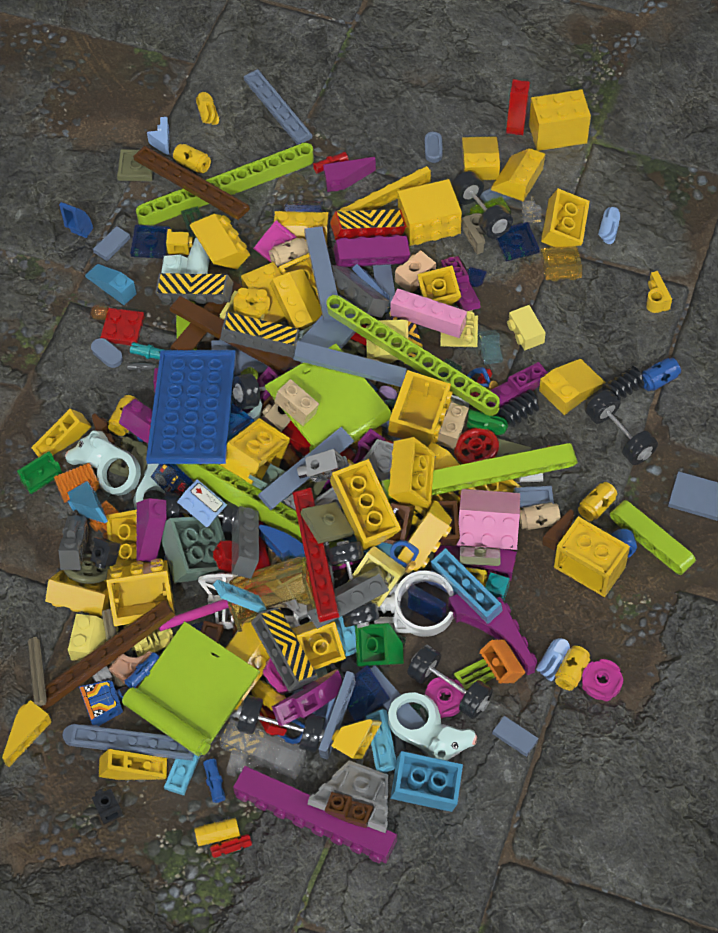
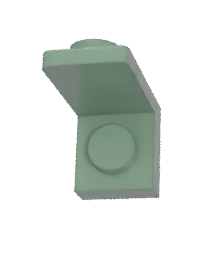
(270, 476)

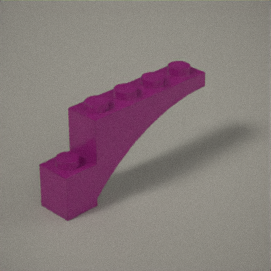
(500, 628)

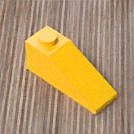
(62, 433)
(26, 728)
(131, 766)

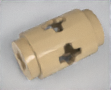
(281, 253)
(547, 515)

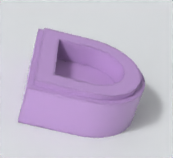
(387, 393)

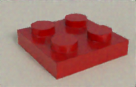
(122, 326)

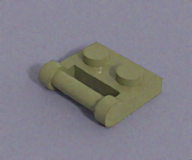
(139, 452)

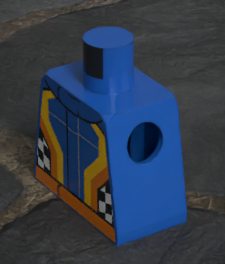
(102, 701)

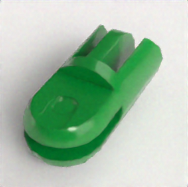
(480, 420)

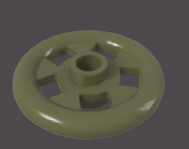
(88, 572)

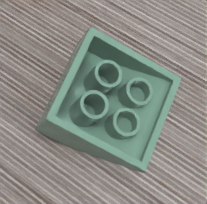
(191, 547)

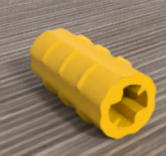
(267, 693)
(216, 831)

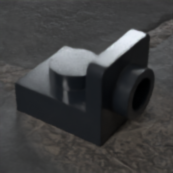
(344, 666)

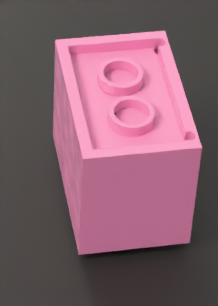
(489, 519)

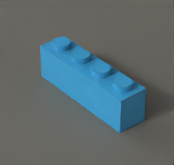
(467, 586)

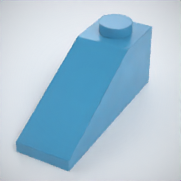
(113, 283)
(86, 502)

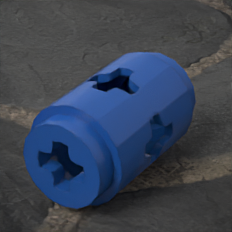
(664, 370)

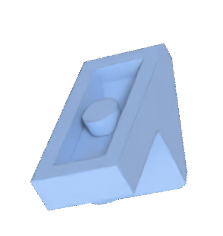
(160, 138)

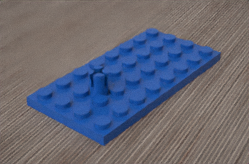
(191, 407)

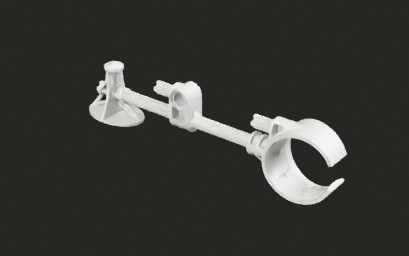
(391, 603)

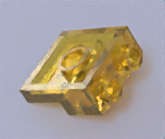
(561, 263)

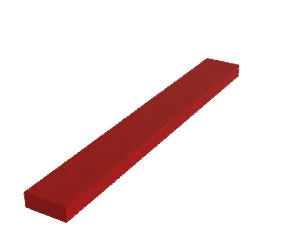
(316, 561)

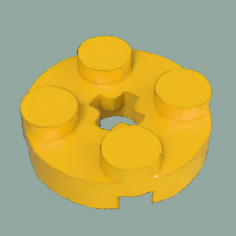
(251, 295)

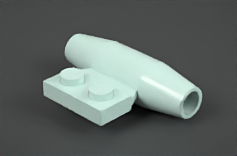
(195, 263)

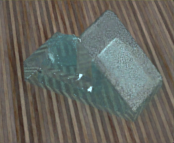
(490, 347)

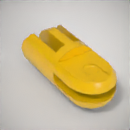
(207, 108)

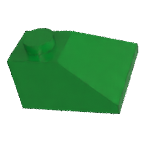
(378, 645)

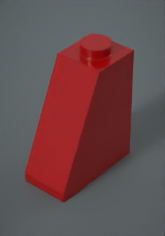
(518, 107)
(223, 556)

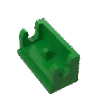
(39, 472)

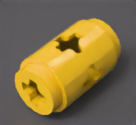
(191, 158)
(114, 425)
(597, 501)
(572, 668)

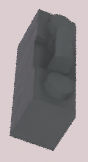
(73, 543)

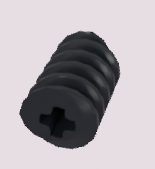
(625, 383)
(519, 407)

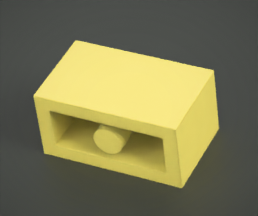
(526, 327)

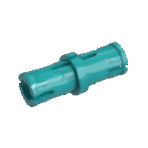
(147, 351)

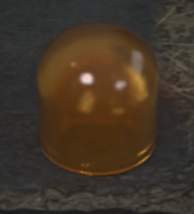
(99, 312)

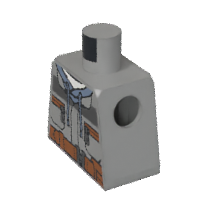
(321, 466)

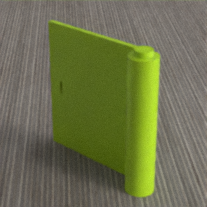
(342, 400)
(192, 689)

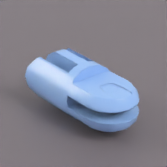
(609, 225)
(553, 658)

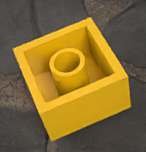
(320, 645)

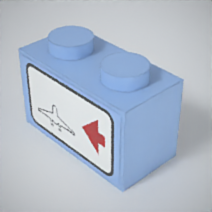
(202, 503)

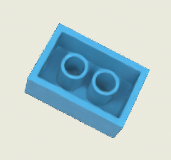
(426, 781)

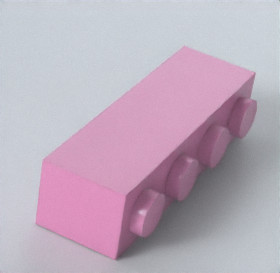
(428, 313)

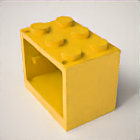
(559, 120)
(430, 212)
(420, 408)
(255, 450)
(591, 556)
(138, 589)

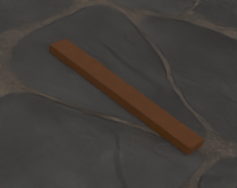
(191, 183)
(214, 324)
(107, 653)

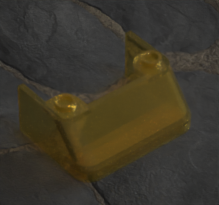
(274, 586)

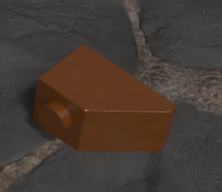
(404, 516)

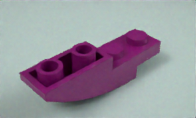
(468, 299)
(519, 383)
(309, 699)

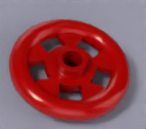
(473, 434)

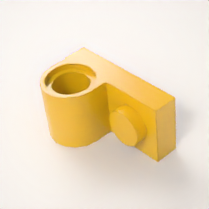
(658, 293)

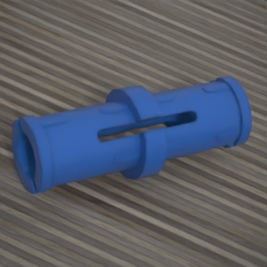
(142, 670)
(214, 780)

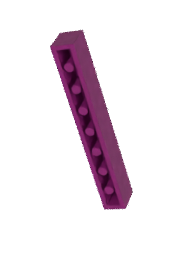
(293, 805)

